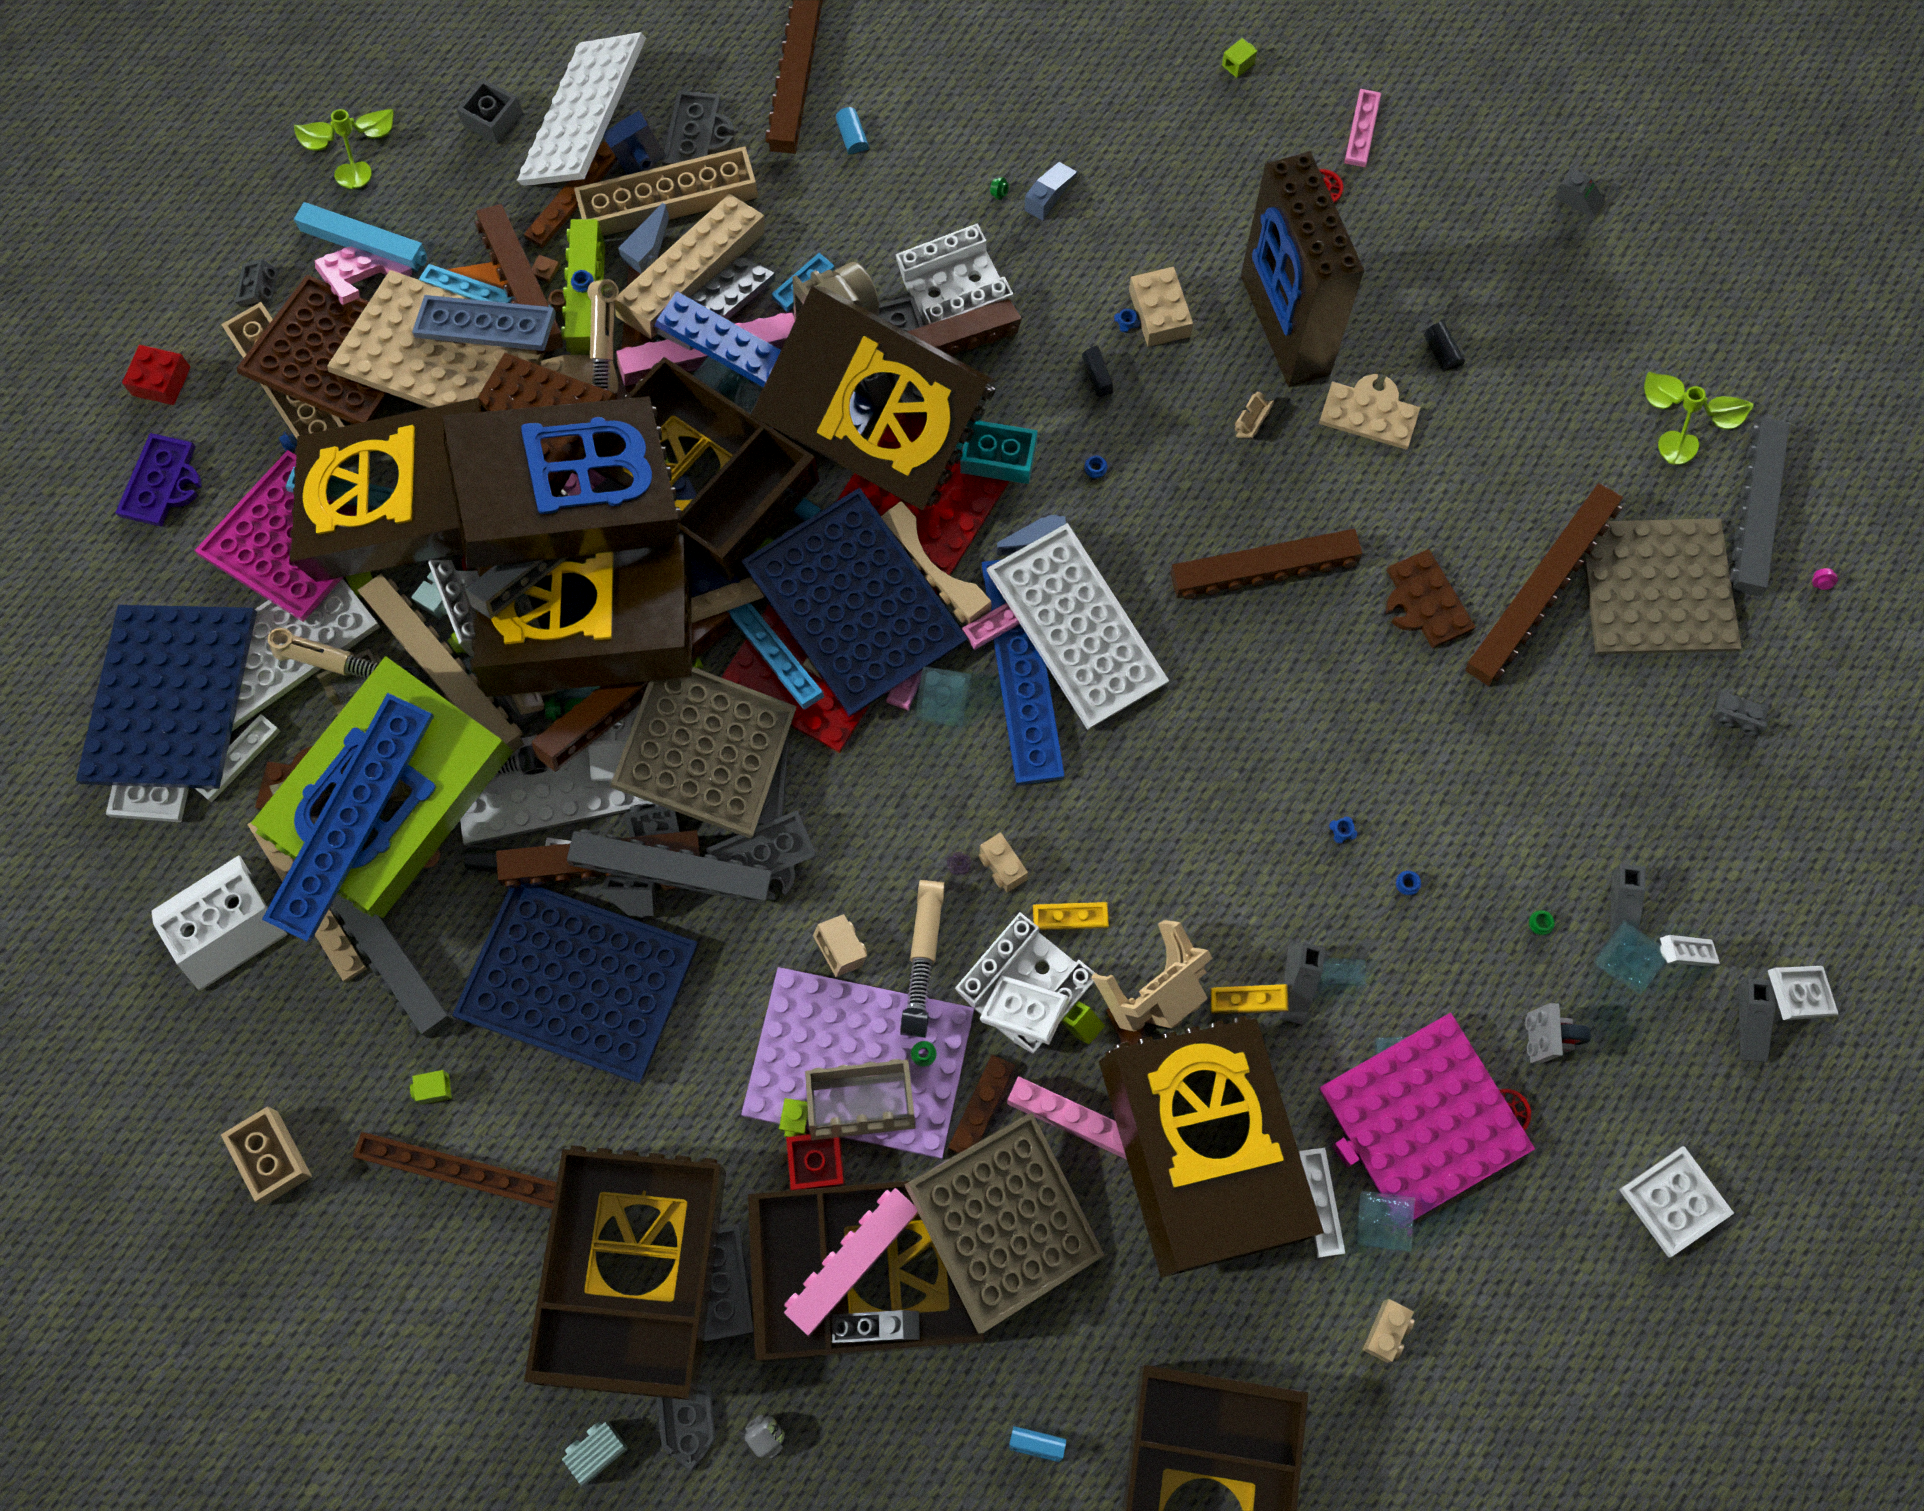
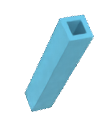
(360, 235)

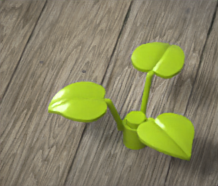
(318, 134)
(1666, 389)

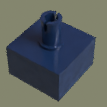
(634, 144)

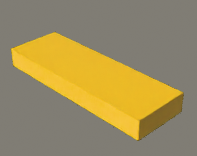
(1071, 916)
(1249, 999)

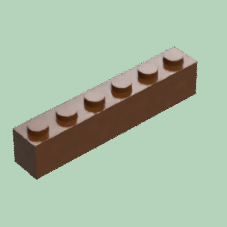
(971, 328)

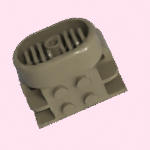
(847, 281)

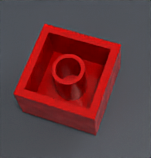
(156, 374)
(815, 1162)

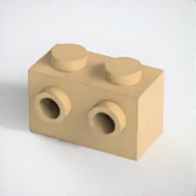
(1003, 862)
(840, 945)
(1388, 1331)

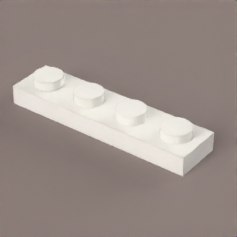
(242, 752)
(1688, 951)
(1320, 1183)

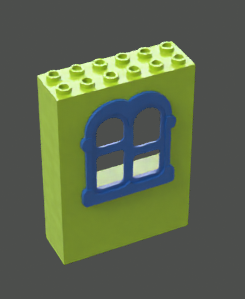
(445, 777)

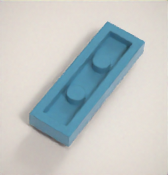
(784, 294)

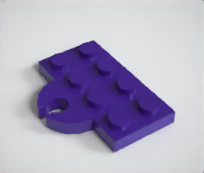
(159, 480)

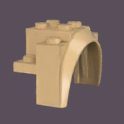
(1170, 994)

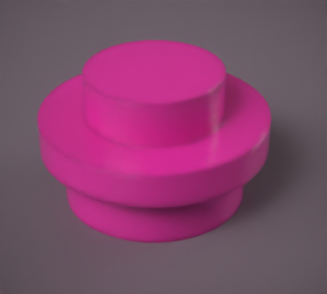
(1824, 579)

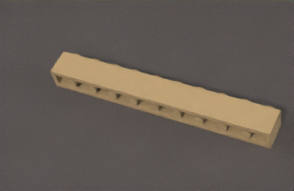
(436, 659)

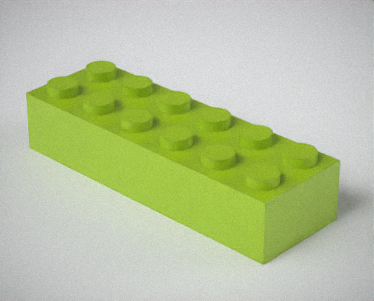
(588, 254)

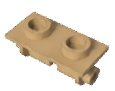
(1249, 423)

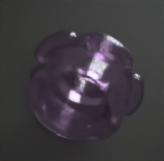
(959, 869)

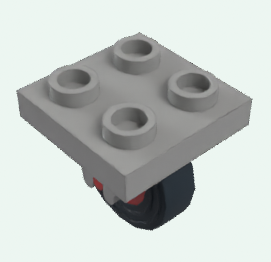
(1552, 1034)

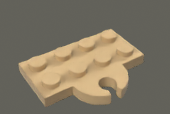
(1370, 412)

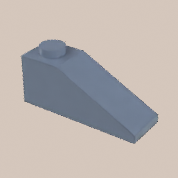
(1048, 190)
(644, 243)
(1029, 534)

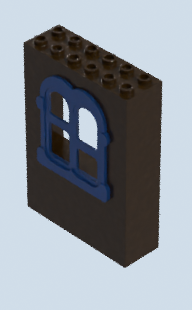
(1300, 268)
(506, 492)

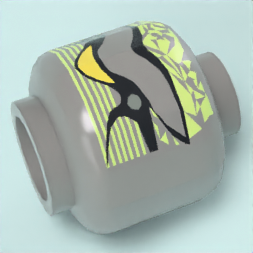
(764, 1436)

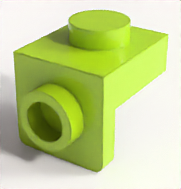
(794, 1118)

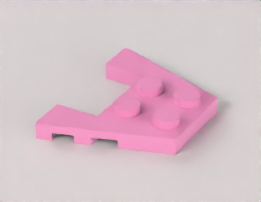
(351, 266)

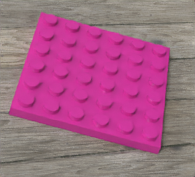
(257, 541)
(1426, 1116)

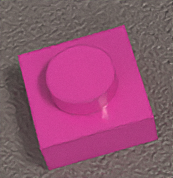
(1346, 1152)

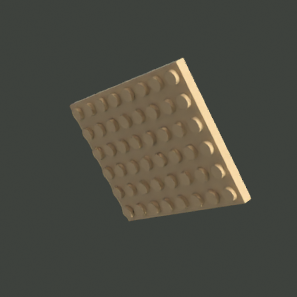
(425, 371)

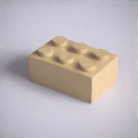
(1160, 306)
(266, 1155)

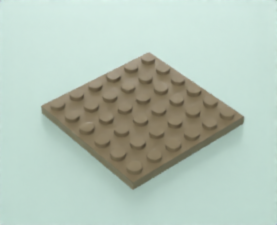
(1661, 588)
(705, 749)
(1004, 1222)

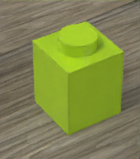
(1239, 57)
(1083, 1022)
(431, 1087)

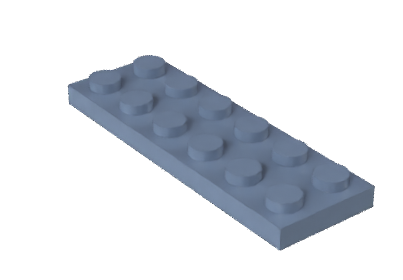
(484, 322)

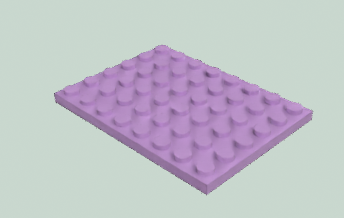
(839, 1022)

